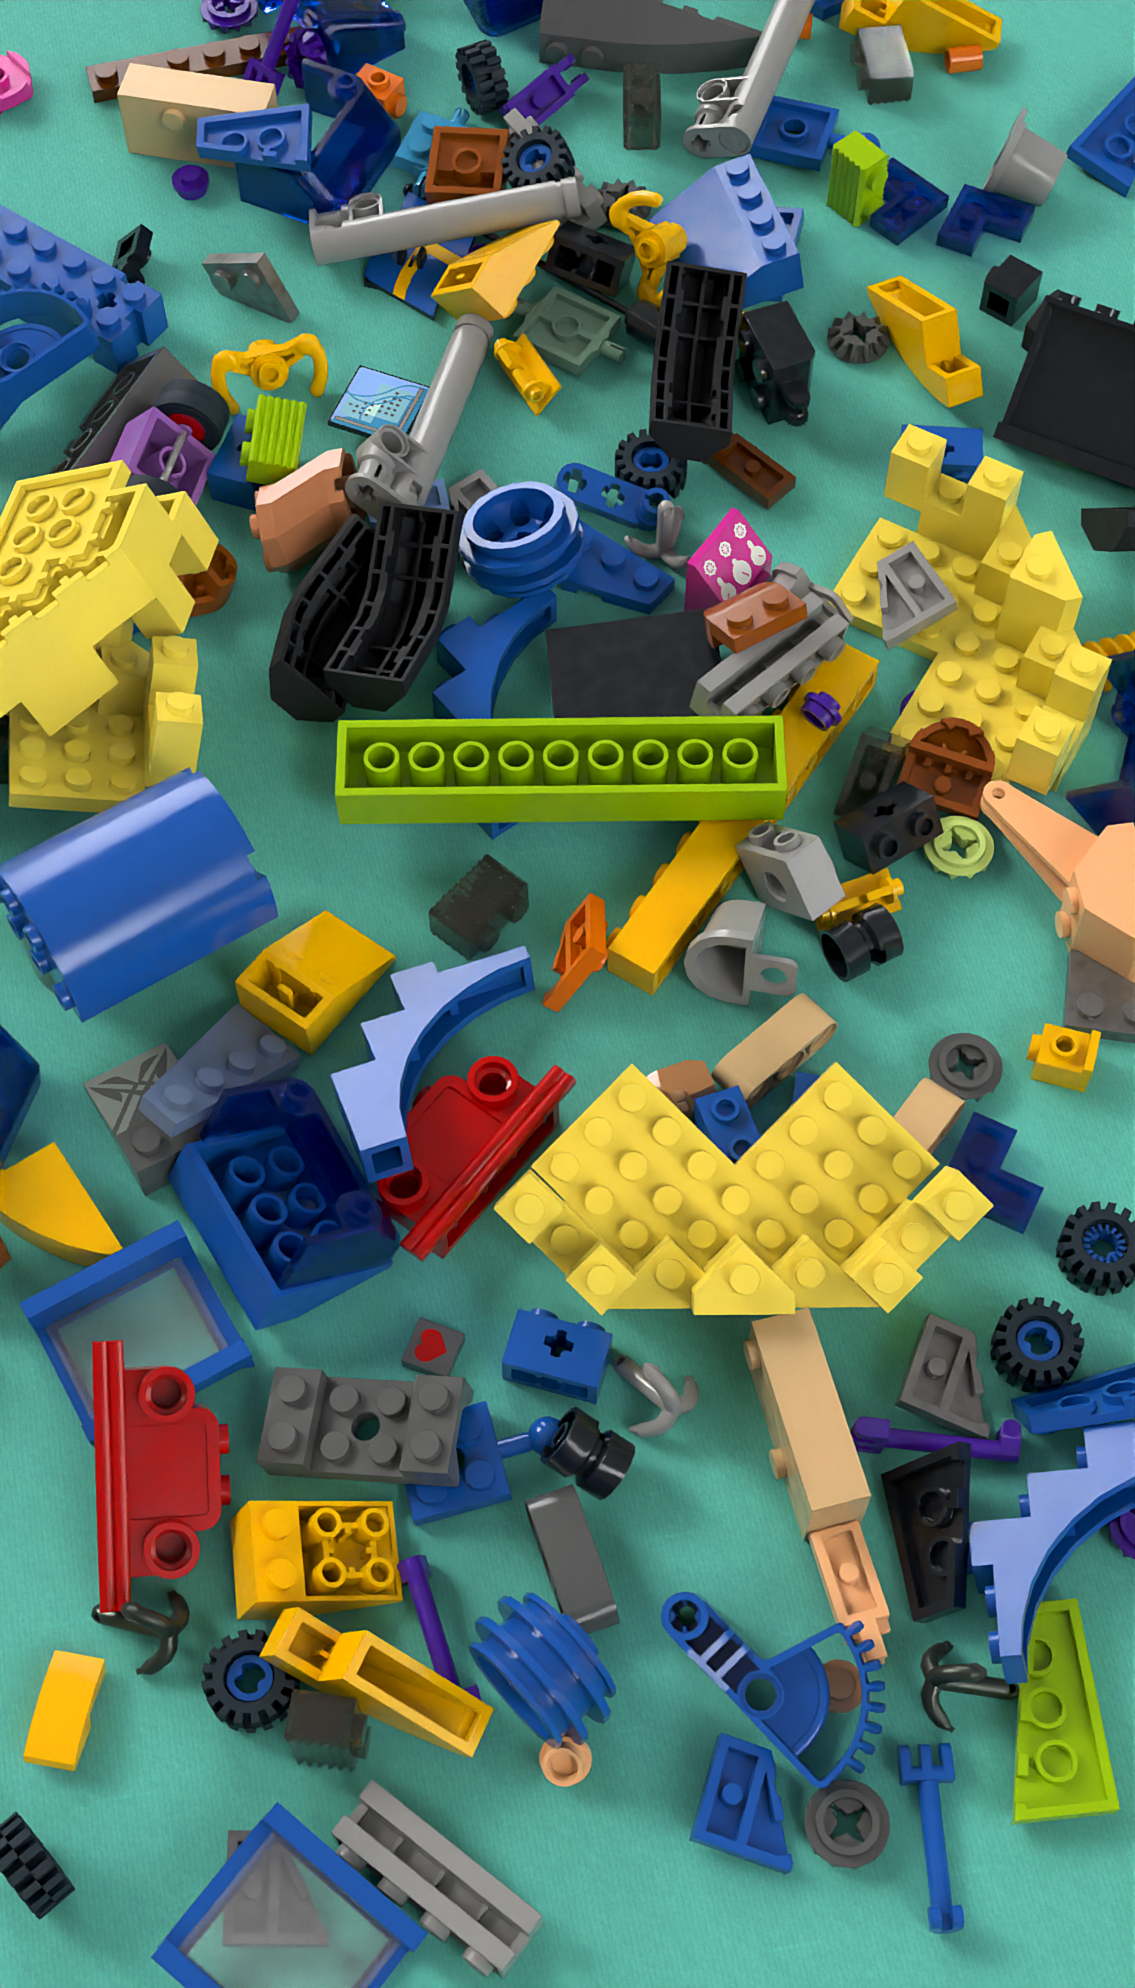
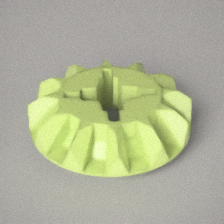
(967, 834)

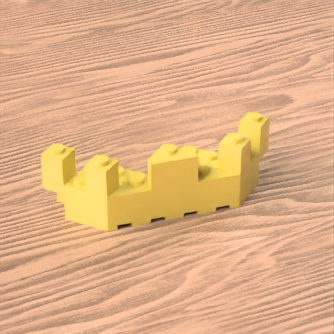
(76, 566)
(1012, 643)
(121, 741)
(795, 1223)

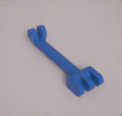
(942, 1915)

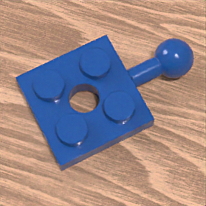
(802, 150)
(483, 1474)

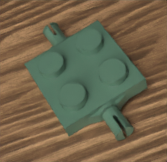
(569, 330)

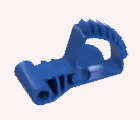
(33, 352)
(795, 1673)

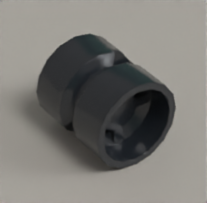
(867, 940)
(593, 1456)

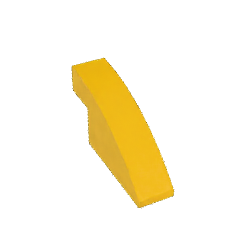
(926, 24)
(927, 339)
(52, 1209)
(380, 1677)

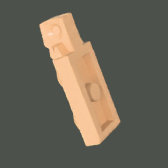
(852, 1583)

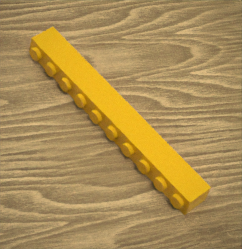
(707, 859)

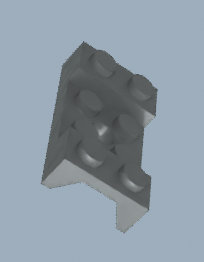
(317, 1417)

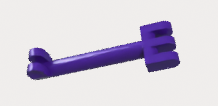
(265, 70)
(874, 1434)
(415, 1573)

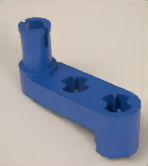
(633, 512)

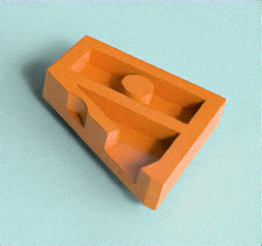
(580, 951)

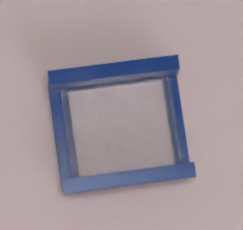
(151, 1300)
(287, 1918)

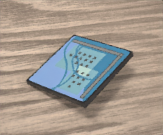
(377, 400)

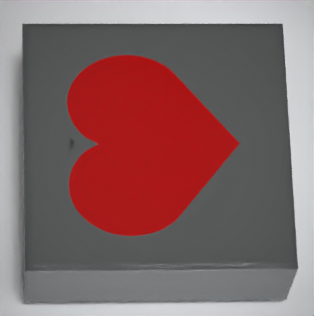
(433, 1349)

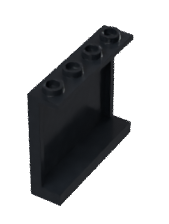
(1077, 390)
(629, 666)

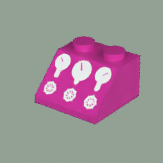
(726, 563)

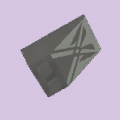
(141, 1142)

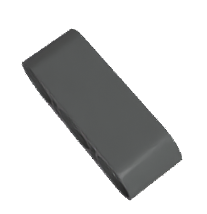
(571, 1559)

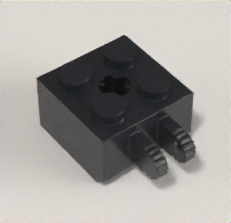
(776, 363)

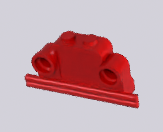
(467, 1148)
(151, 1472)

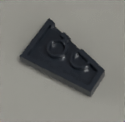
(931, 1528)

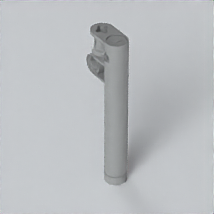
(735, 106)
(366, 230)
(405, 466)

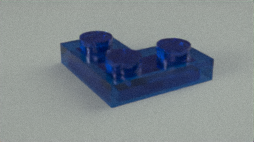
(909, 203)
(982, 212)
(980, 1161)

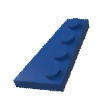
(1108, 143)

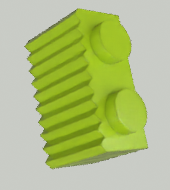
(857, 178)
(275, 439)

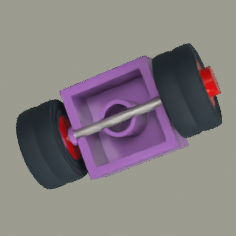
(174, 439)

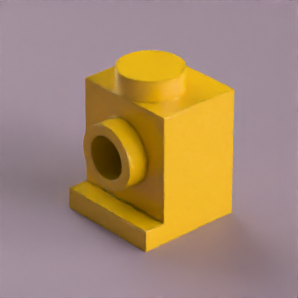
(1063, 1056)

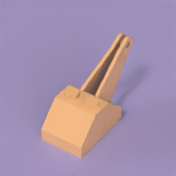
(1083, 870)

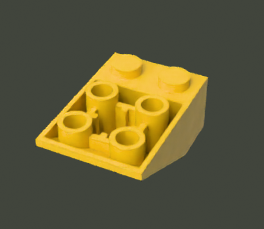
(494, 274)
(311, 979)
(314, 1557)

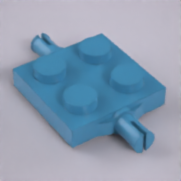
(416, 146)

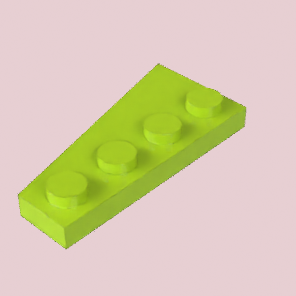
(1060, 1732)

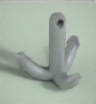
(668, 528)
(660, 1391)

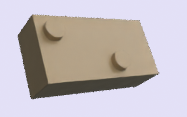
(164, 105)
(805, 1422)

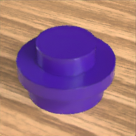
(190, 182)
(821, 710)

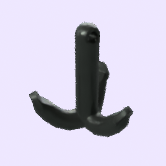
(152, 1624)
(957, 1678)

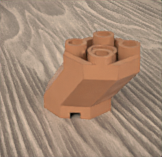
(304, 511)

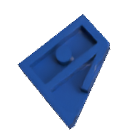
(741, 1807)

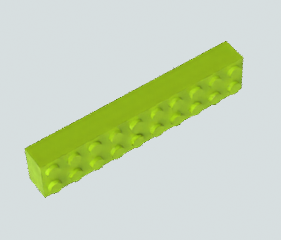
(561, 769)

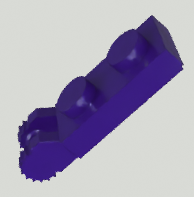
(546, 92)

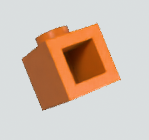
(387, 88)

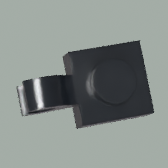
(133, 253)

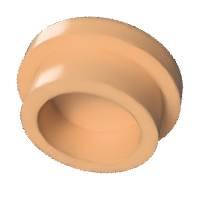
(843, 1686)
(566, 1764)

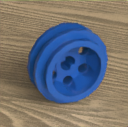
(521, 539)
(543, 1668)

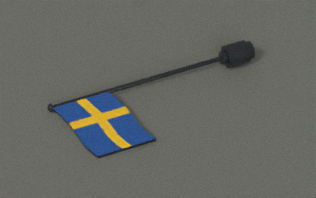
(416, 285)

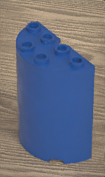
(136, 893)

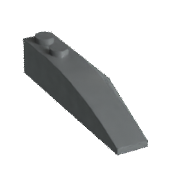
(633, 31)
(127, 396)

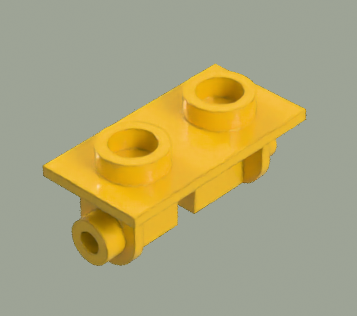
(527, 371)
(861, 894)

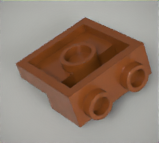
(465, 162)

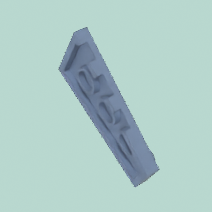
(229, 1055)

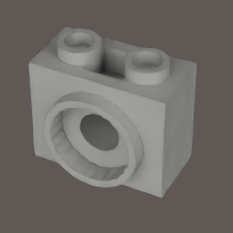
(790, 870)

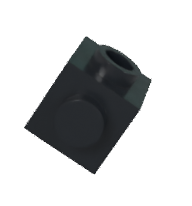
(1010, 290)

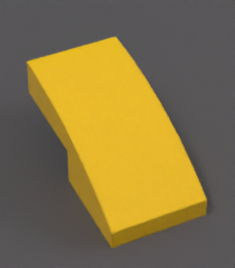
(64, 1710)

